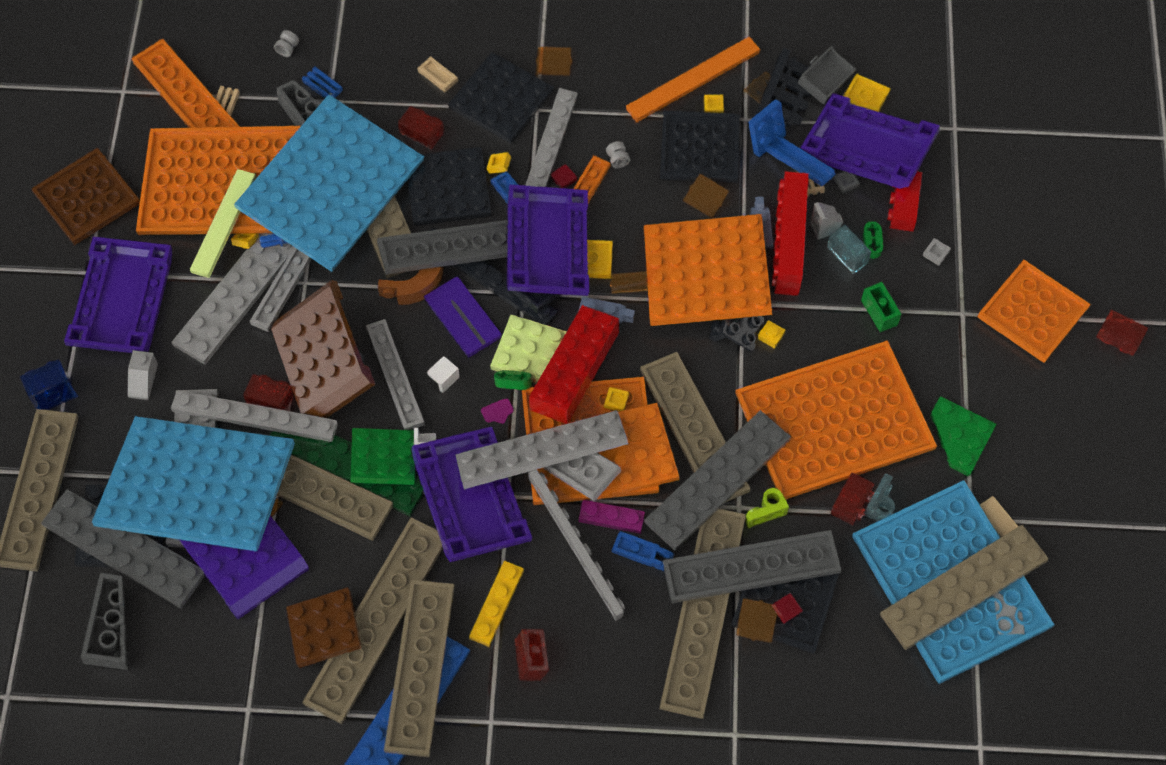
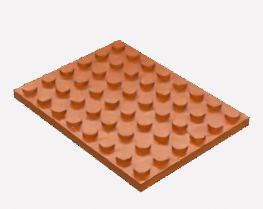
(192, 171)
(840, 419)

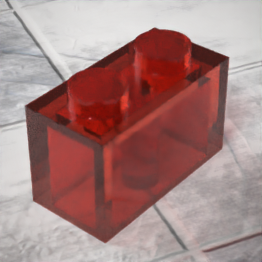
(421, 127)
(1122, 332)
(268, 393)
(852, 499)
(531, 655)

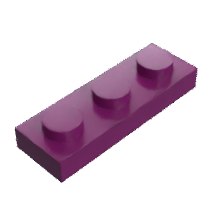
(611, 516)

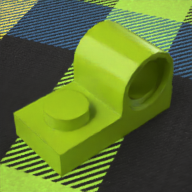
(768, 511)

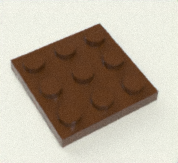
(323, 627)

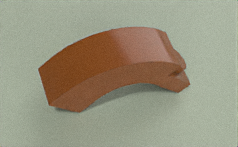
(412, 289)

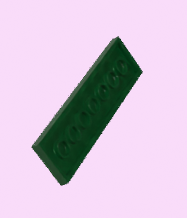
(336, 459)

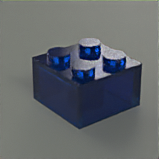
(48, 385)

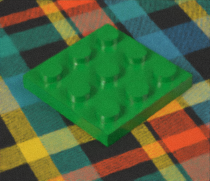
(382, 456)

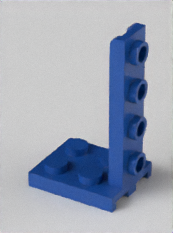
(767, 136)

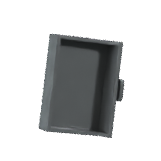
(826, 75)

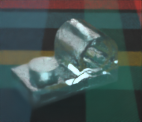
(881, 499)

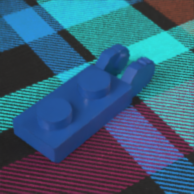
(640, 550)

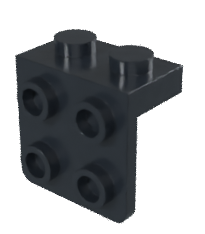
(739, 330)

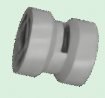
(286, 43)
(618, 156)

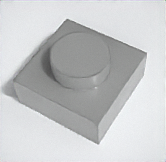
(936, 252)

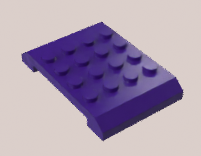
(869, 142)
(547, 240)
(120, 295)
(470, 518)
(249, 576)

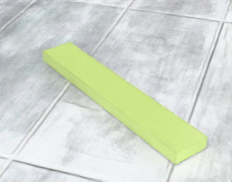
(221, 225)

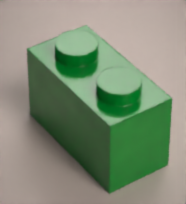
(881, 307)

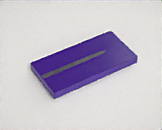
(462, 316)

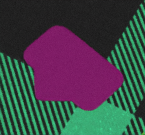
(497, 411)

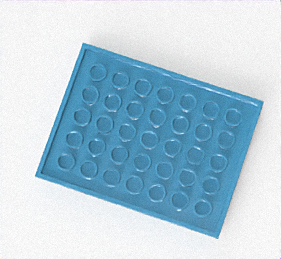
(329, 182)
(194, 483)
(928, 541)

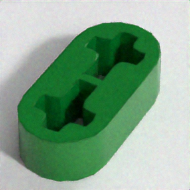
(877, 239)
(513, 379)

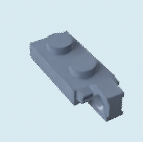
(766, 219)
(613, 309)

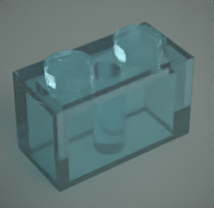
(849, 249)

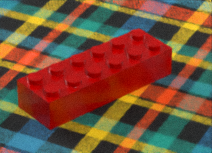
(790, 233)
(574, 364)

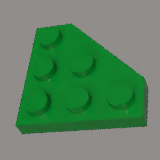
(961, 434)

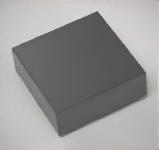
(846, 181)

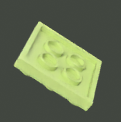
(526, 347)

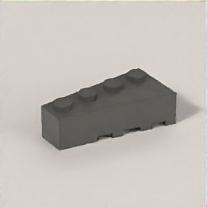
(296, 102)
(106, 631)

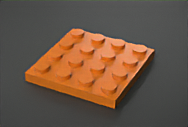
(1033, 311)
(646, 457)

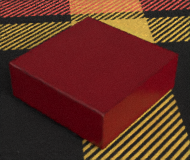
(563, 177)
(787, 608)

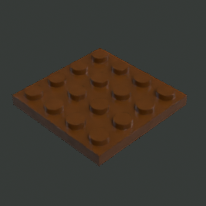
(86, 196)

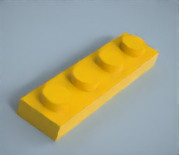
(496, 603)

